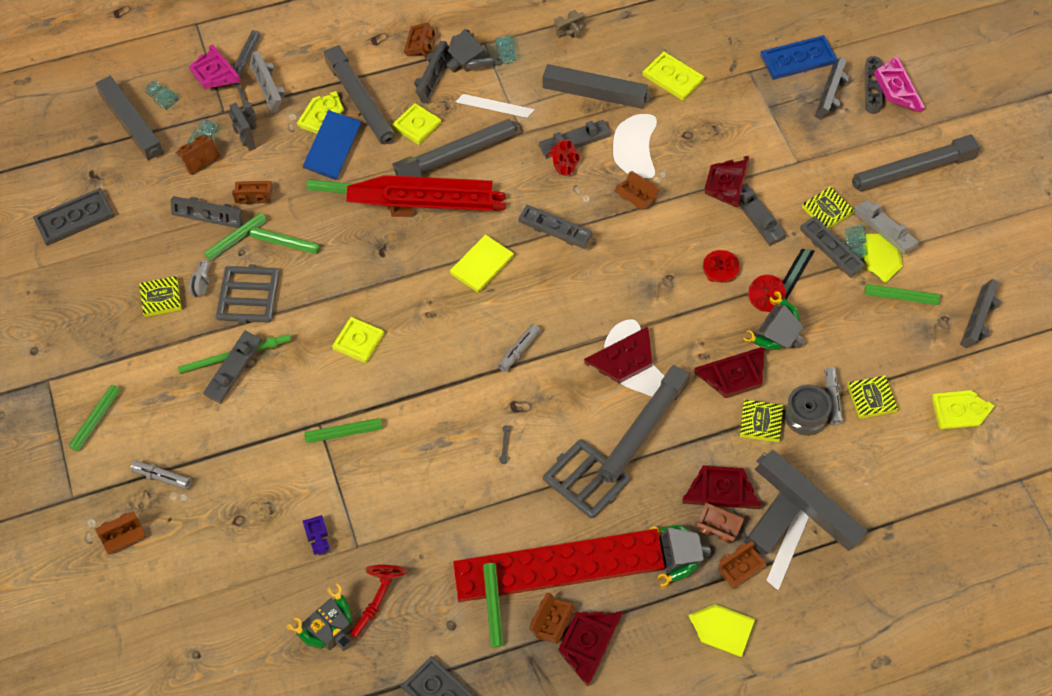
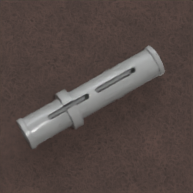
(513, 354)
(832, 388)
(140, 468)

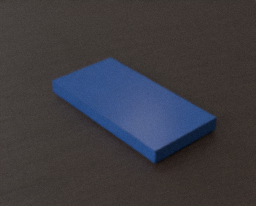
(798, 57)
(332, 145)

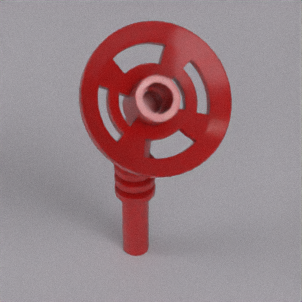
(386, 574)

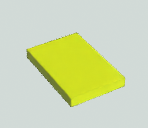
(673, 76)
(481, 263)

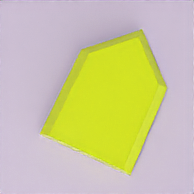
(316, 111)
(882, 257)
(960, 409)
(722, 628)

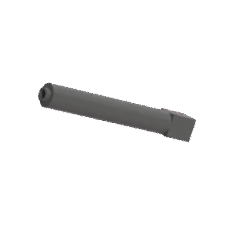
(340, 67)
(461, 147)
(958, 151)
(669, 389)

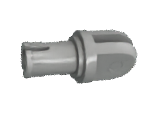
(199, 279)

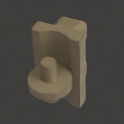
(571, 25)

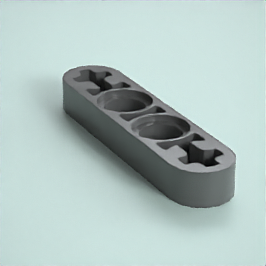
(872, 84)

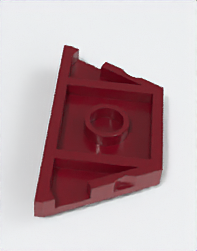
(727, 180)
(624, 357)
(734, 373)
(722, 488)
(588, 641)

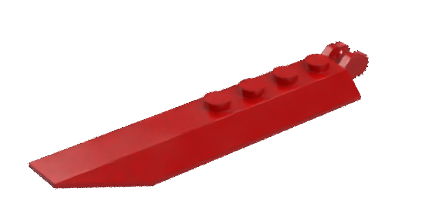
(427, 193)

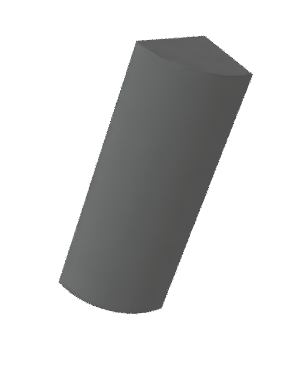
(772, 524)

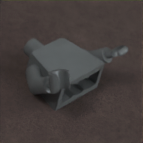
(468, 53)

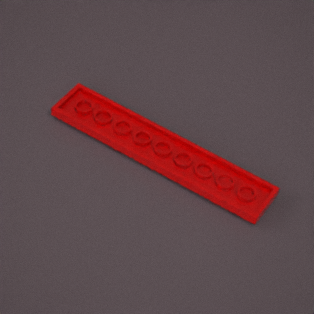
(561, 564)

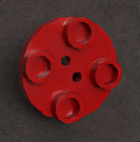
(564, 157)
(712, 266)
(757, 292)

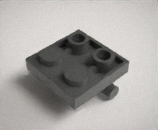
(244, 123)

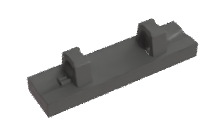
(433, 72)
(835, 78)
(578, 136)
(206, 212)
(760, 217)
(555, 226)
(832, 247)
(984, 302)
(232, 367)

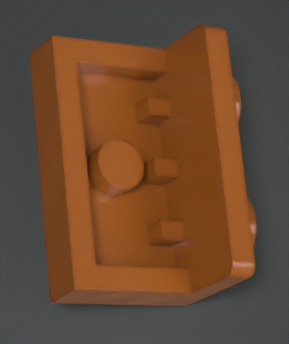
(198, 153)
(638, 190)
(252, 192)
(720, 522)
(120, 532)
(741, 565)
(551, 619)

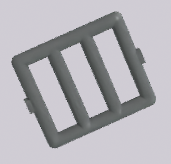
(226, 285)
(578, 500)

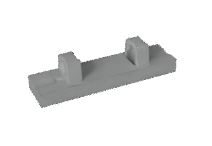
(262, 73)
(886, 227)

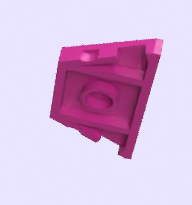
(213, 70)
(897, 85)

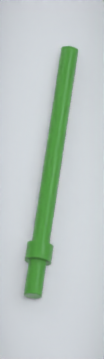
(269, 343)

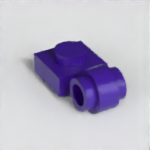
(316, 530)

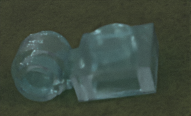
(506, 49)
(163, 97)
(205, 128)
(855, 237)

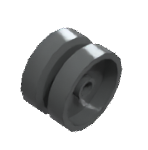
(808, 410)

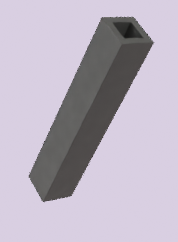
(595, 86)
(129, 118)
(810, 499)

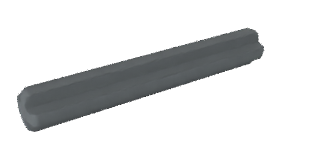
(246, 52)

